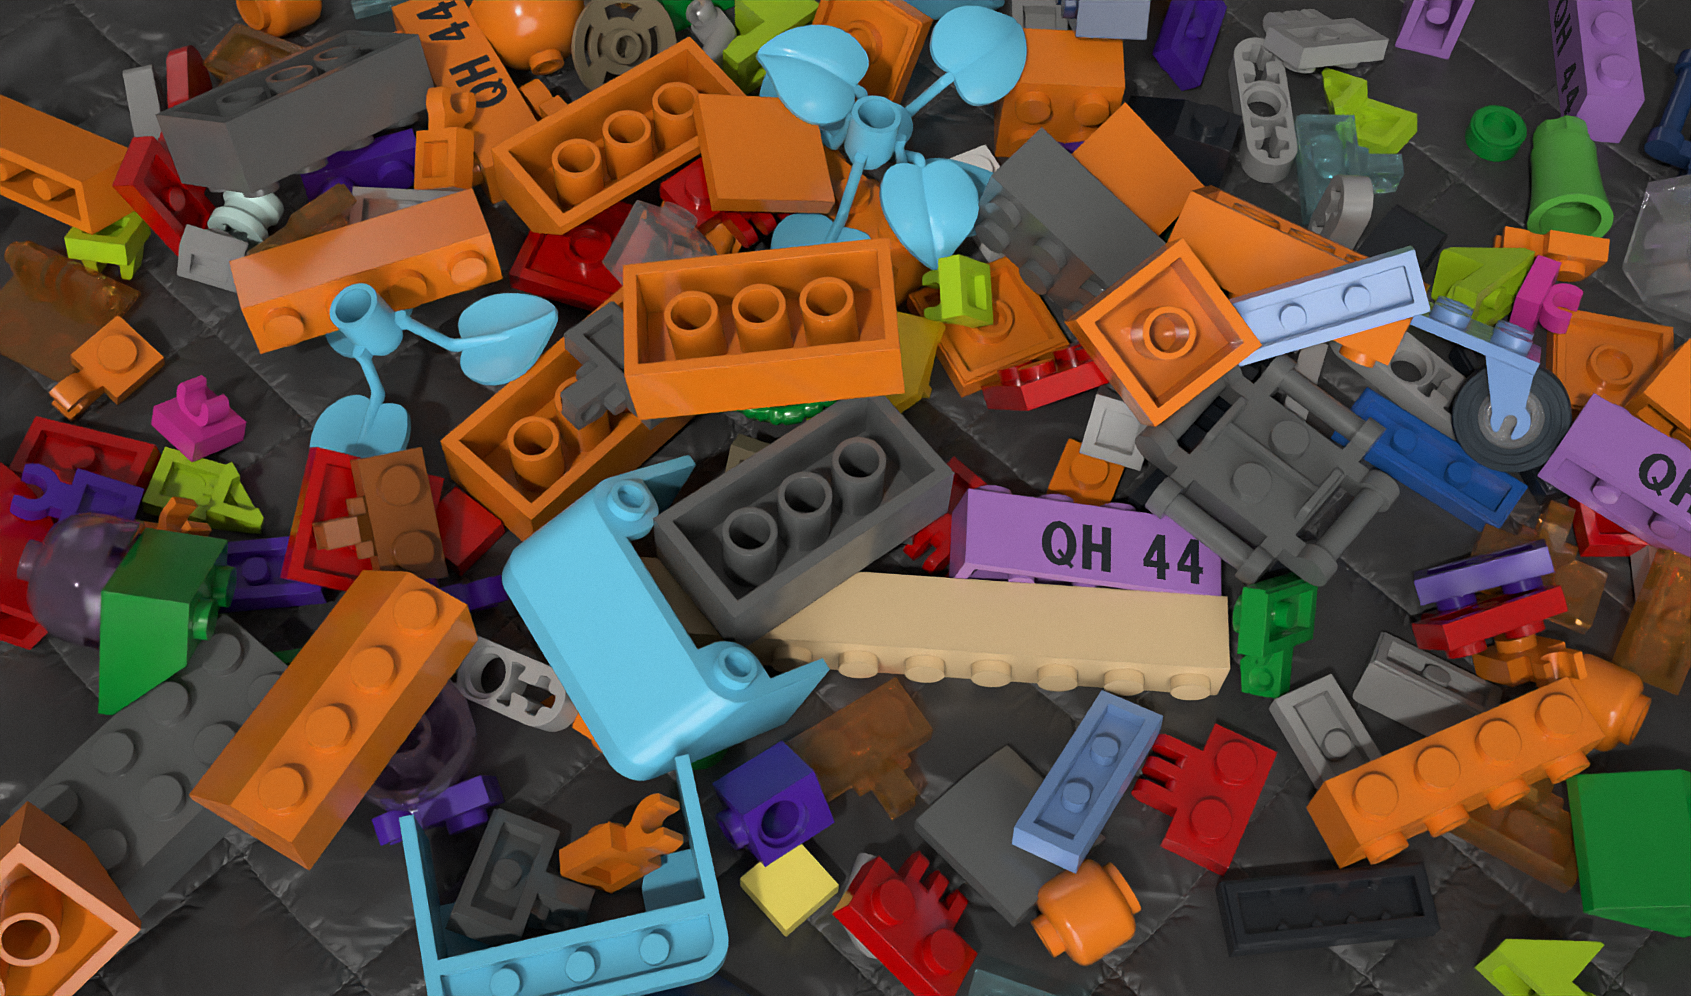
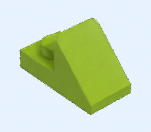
(756, 25)
(1482, 279)
(1538, 966)

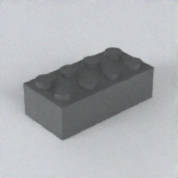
(297, 112)
(1060, 225)
(802, 516)
(135, 774)

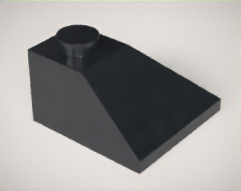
(1192, 131)

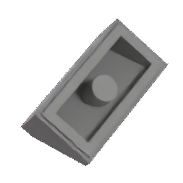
(1421, 687)

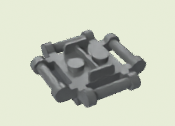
(1267, 474)

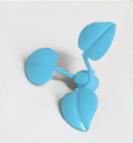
(818, 79)
(869, 141)
(497, 343)

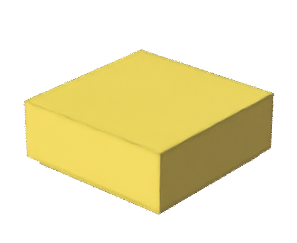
(789, 888)

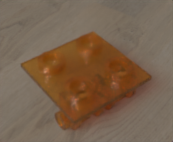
(54, 308)

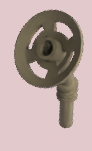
(618, 39)

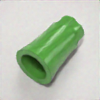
(1567, 181)

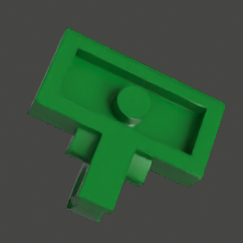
(1270, 622)

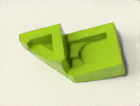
(1378, 125)
(211, 485)

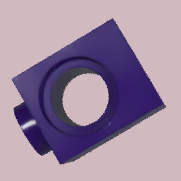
(771, 804)

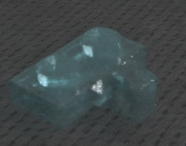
(1331, 148)

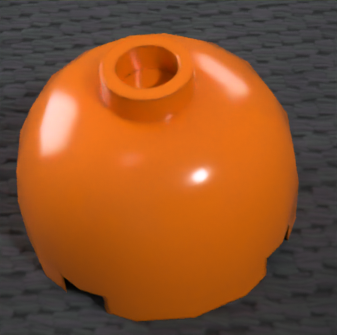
(529, 32)

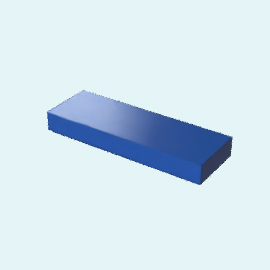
(1436, 465)

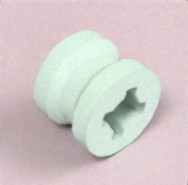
(247, 217)

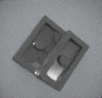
(975, 834)

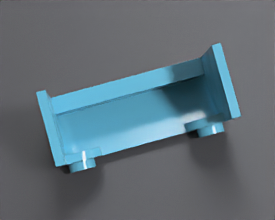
(621, 643)
(666, 947)

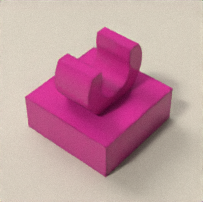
(1540, 297)
(198, 420)

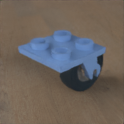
(1511, 407)

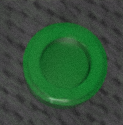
(1495, 133)

